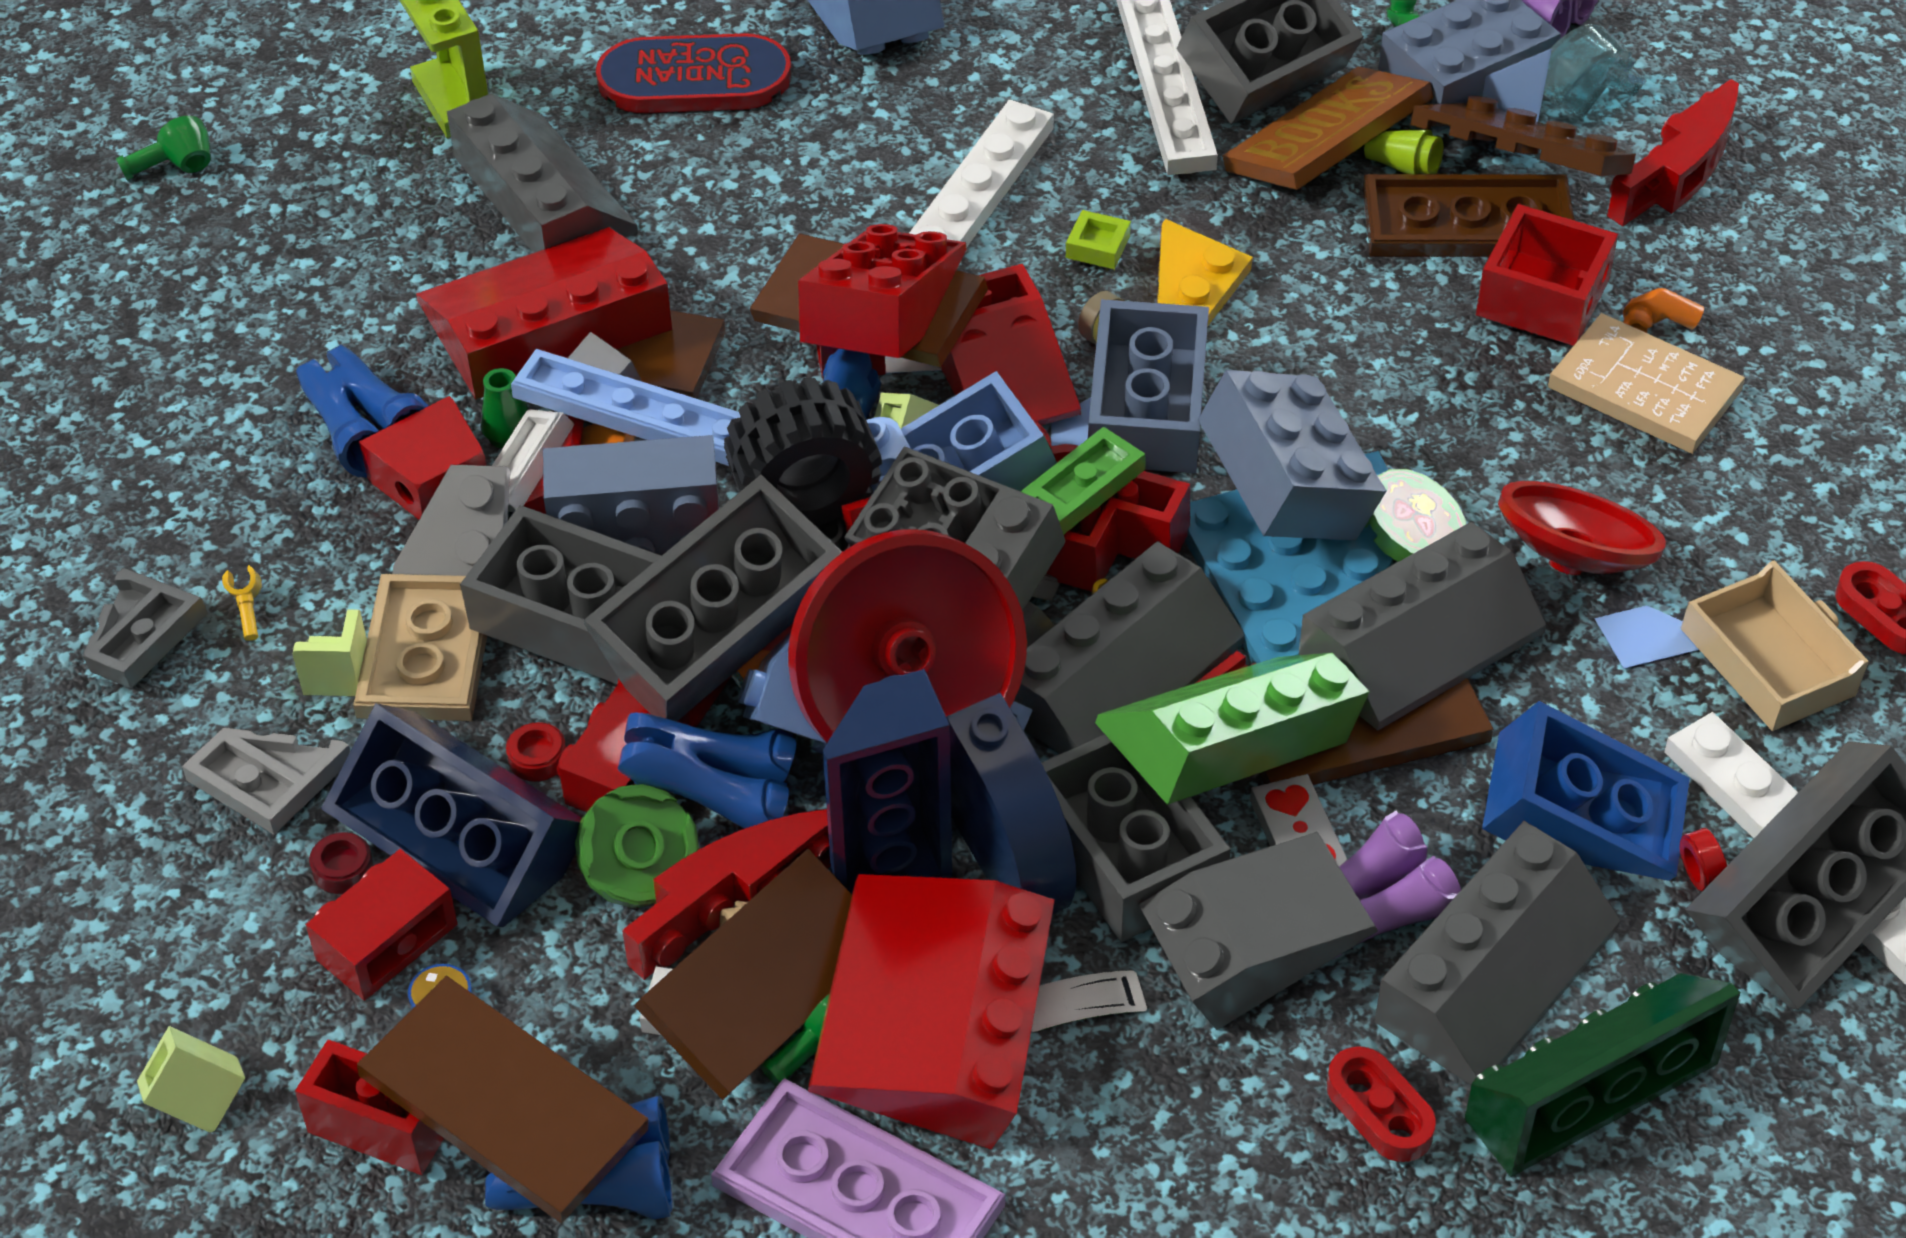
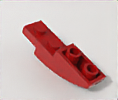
(1684, 160)
(714, 879)

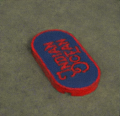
(693, 73)

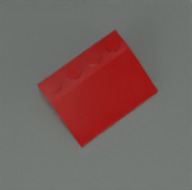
(549, 305)
(934, 1002)

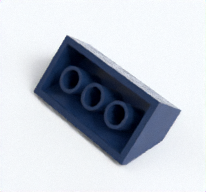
(890, 783)
(426, 789)

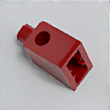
(416, 453)

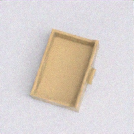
(1775, 646)

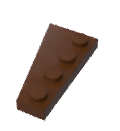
(1522, 134)

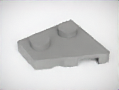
(457, 522)
(264, 775)

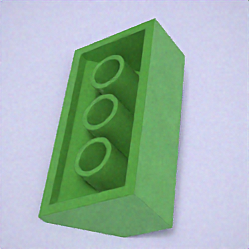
(1237, 723)

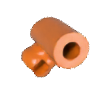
(1661, 304)

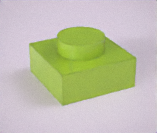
(1098, 239)

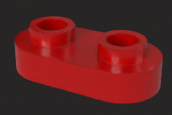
(1875, 601)
(1384, 1107)

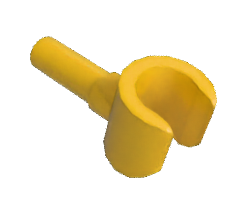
(245, 601)

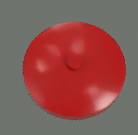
(904, 608)

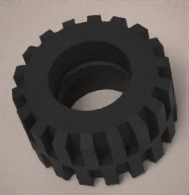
(807, 445)

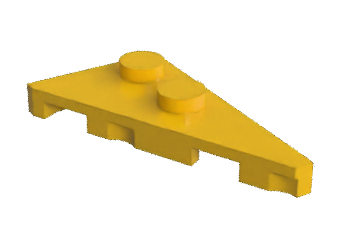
(1198, 269)

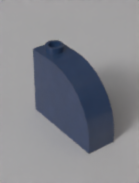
(1008, 804)

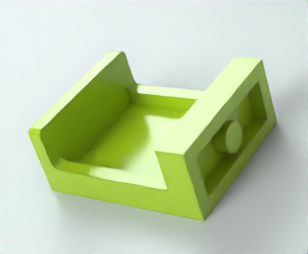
(459, 68)

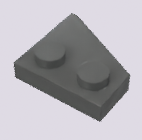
(140, 627)

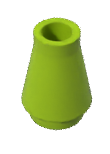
(1407, 151)

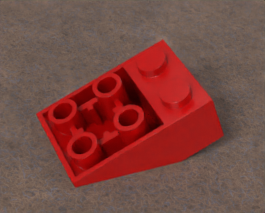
(878, 291)
(1018, 341)

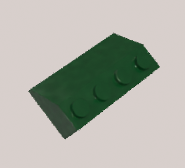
(1600, 1069)

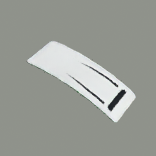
(1087, 998)

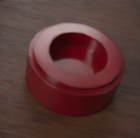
(340, 861)

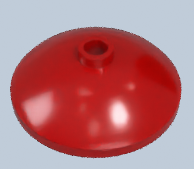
(1579, 528)

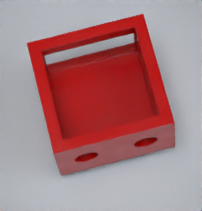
(1548, 275)

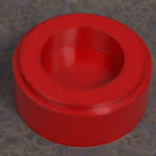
(535, 751)
(1702, 857)

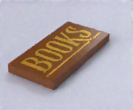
(1327, 127)

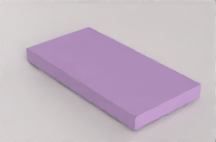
(848, 1178)

